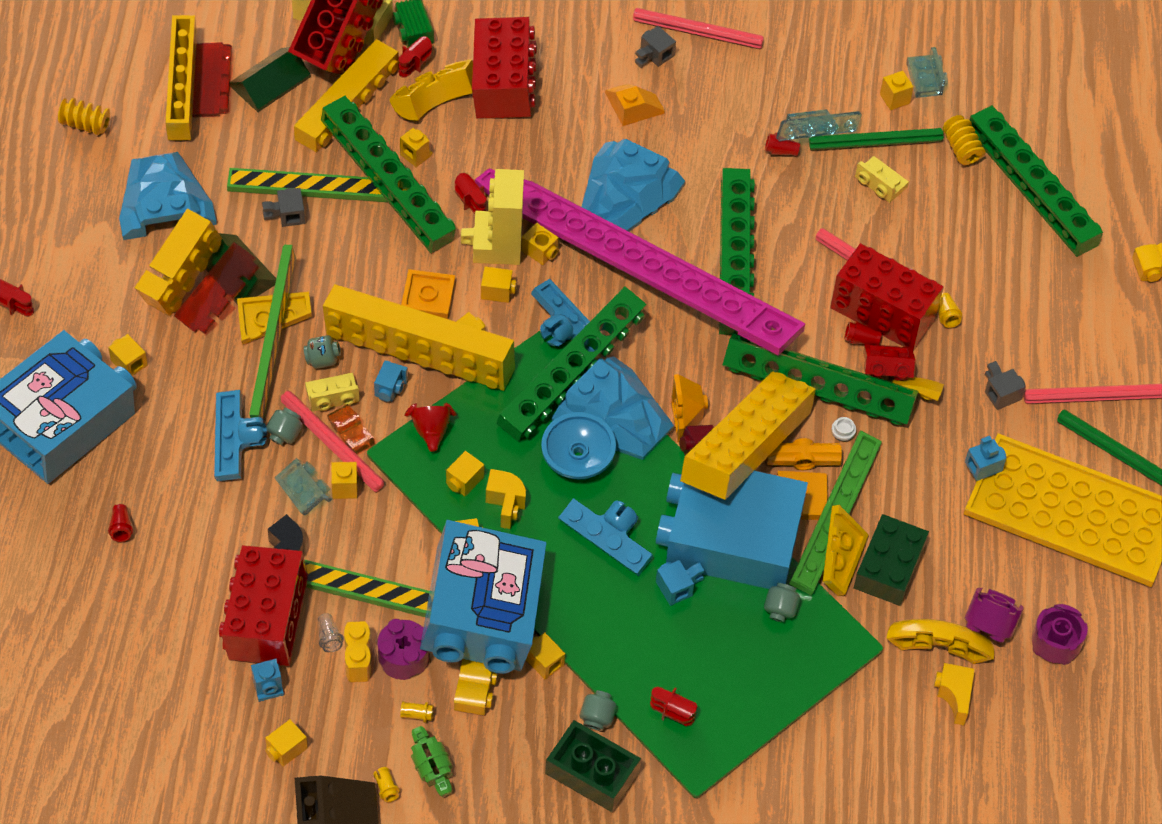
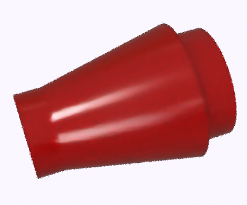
(785, 147)
(861, 334)
(120, 525)

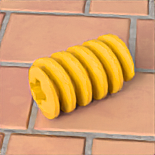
(83, 117)
(963, 140)

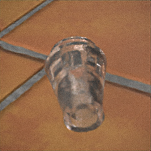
(329, 634)

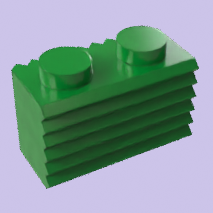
(413, 21)

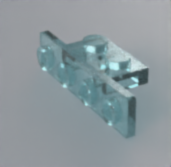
(817, 124)

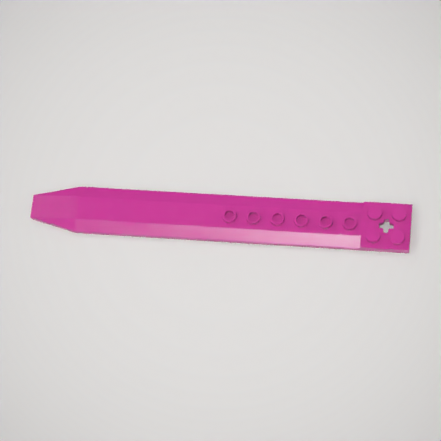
(657, 267)

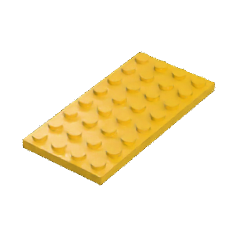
(1072, 511)

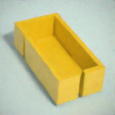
(180, 261)

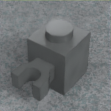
(655, 46)
(288, 207)
(1004, 387)

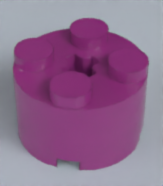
(993, 614)
(1059, 634)
(400, 649)

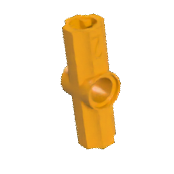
(805, 454)

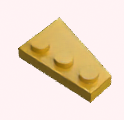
(255, 314)
(843, 550)

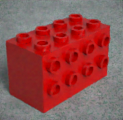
(334, 32)
(504, 67)
(886, 296)
(264, 605)

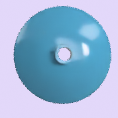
(581, 434)

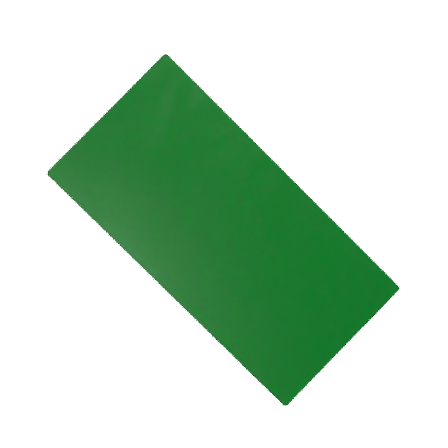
(617, 626)

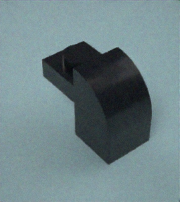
(286, 535)

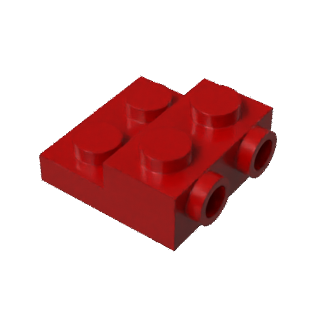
(889, 361)

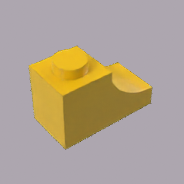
(955, 688)

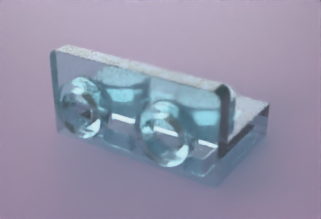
(927, 74)
(303, 486)

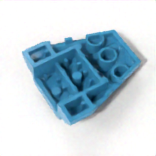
(629, 183)
(160, 191)
(623, 402)

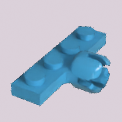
(565, 317)
(234, 435)
(609, 532)

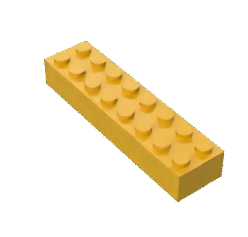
(419, 337)
(747, 435)

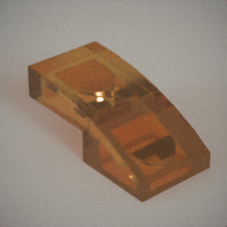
(350, 430)

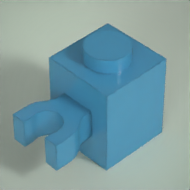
(985, 459)
(677, 582)

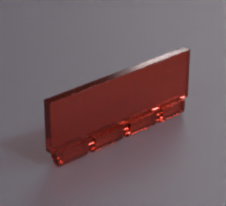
(212, 79)
(211, 292)

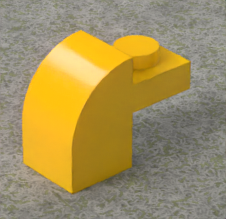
(508, 491)

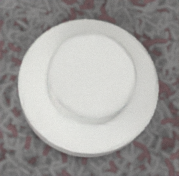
(843, 429)

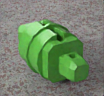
(424, 764)

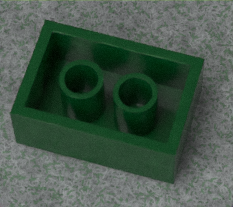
(891, 560)
(592, 766)

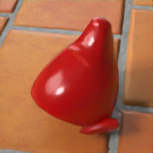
(431, 422)

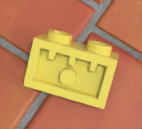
(881, 179)
(332, 392)

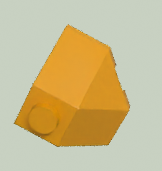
(633, 103)
(687, 404)

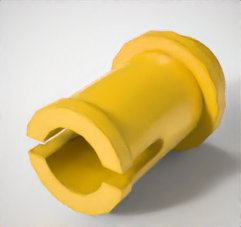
(417, 711)
(388, 789)

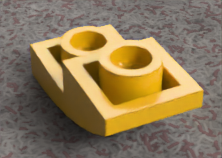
(927, 388)

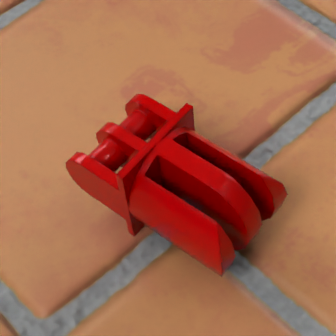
(414, 56)
(470, 193)
(15, 299)
(673, 706)

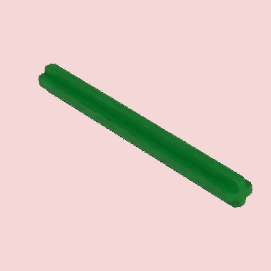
(876, 139)
(1110, 445)

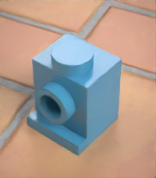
(390, 381)
(267, 680)

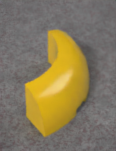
(433, 90)
(929, 632)

